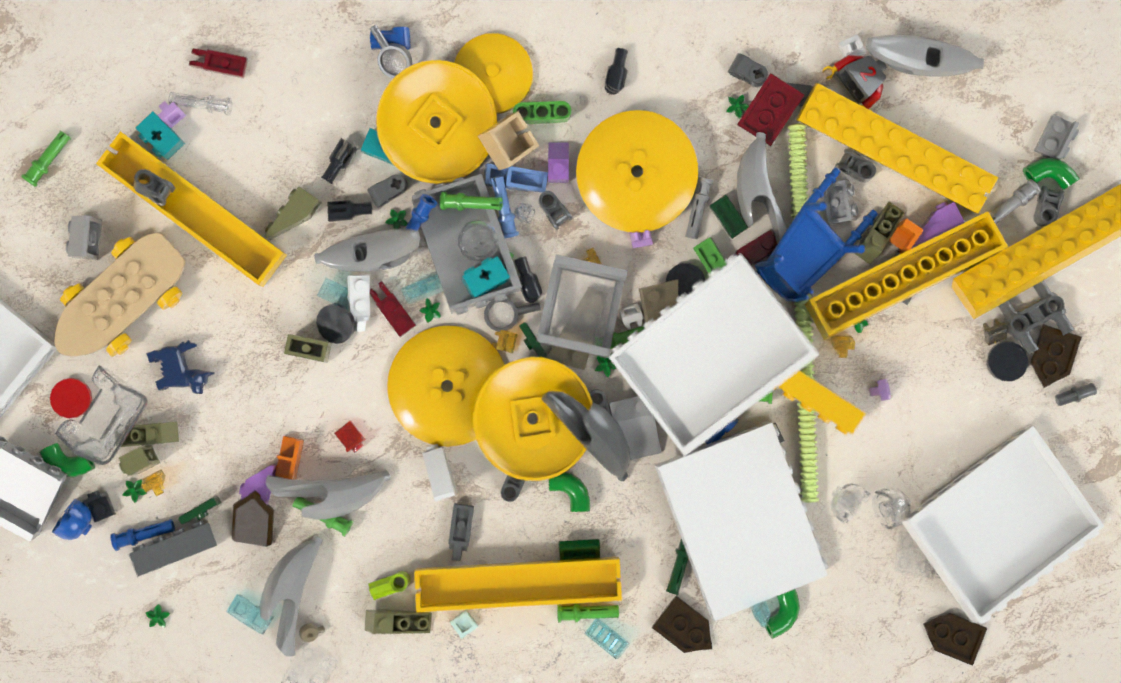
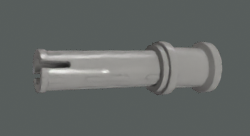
(1019, 197)
(700, 198)

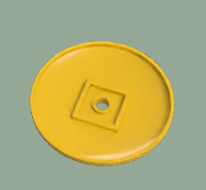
(405, 115)
(641, 201)
(418, 377)
(502, 426)

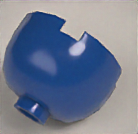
(74, 521)

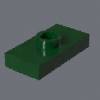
(728, 216)
(531, 341)
(200, 511)
(579, 549)

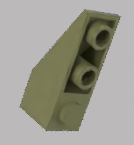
(296, 211)
(880, 232)
(152, 434)
(397, 622)

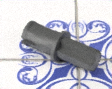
(1076, 394)

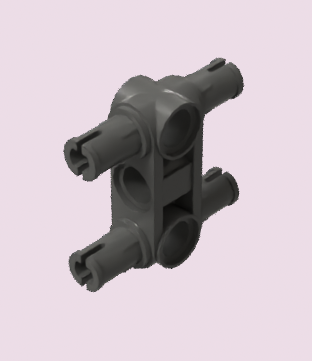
(1036, 316)

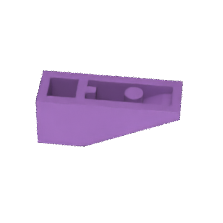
(939, 222)

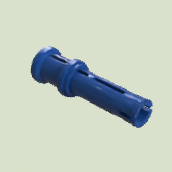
(421, 212)
(133, 536)

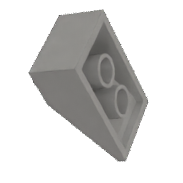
(637, 425)

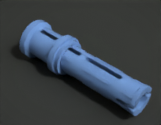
(505, 216)

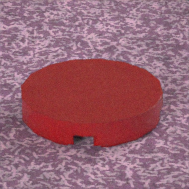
(70, 398)

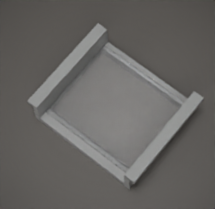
(581, 306)

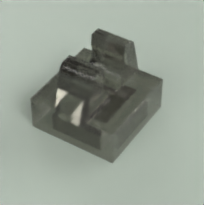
(995, 333)

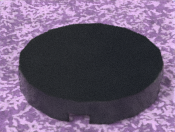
(687, 277)
(335, 323)
(1007, 361)

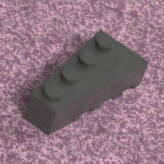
(173, 549)

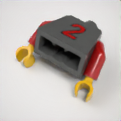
(861, 77)

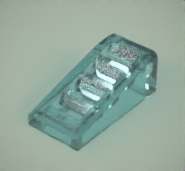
(761, 613)
(602, 644)

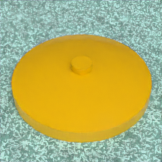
(501, 66)

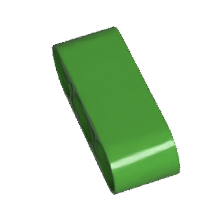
(550, 106)

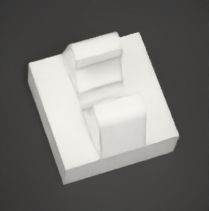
(852, 46)
(631, 314)

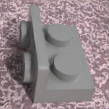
(1056, 137)
(840, 202)

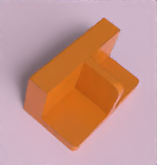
(905, 235)
(289, 457)

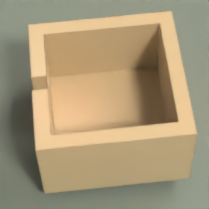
(504, 144)

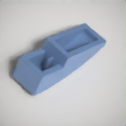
(517, 178)

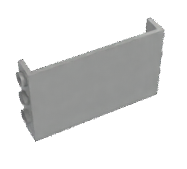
(442, 235)

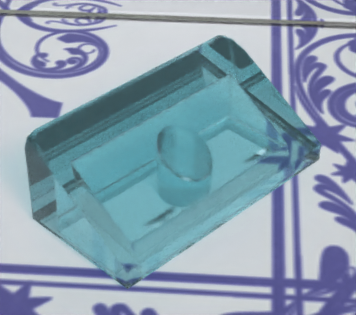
(422, 289)

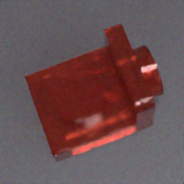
(350, 437)

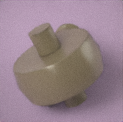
(310, 632)

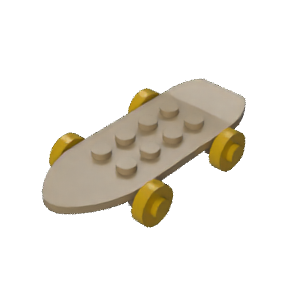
(119, 296)

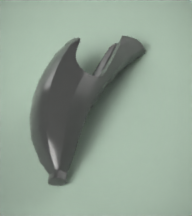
(608, 440)

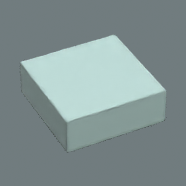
(464, 623)

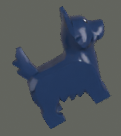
(176, 369)

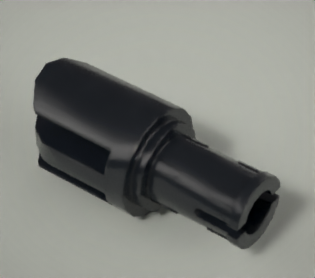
(616, 72)
(337, 163)
(347, 210)
(529, 281)

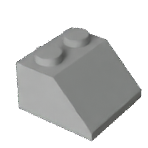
(84, 237)

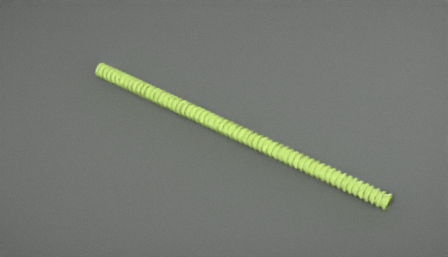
(803, 319)

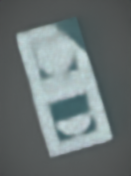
(334, 292)
(248, 614)

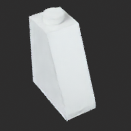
(439, 473)

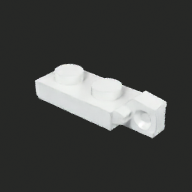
(359, 299)

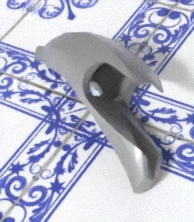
(923, 55)
(755, 186)
(371, 251)
(339, 495)
(287, 584)

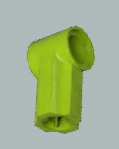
(388, 586)

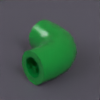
(1051, 168)
(71, 466)
(575, 490)
(786, 615)

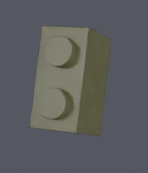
(307, 348)
(138, 460)

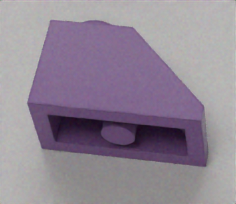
(558, 162)
(258, 483)

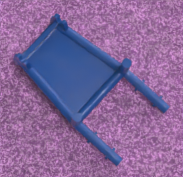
(809, 248)

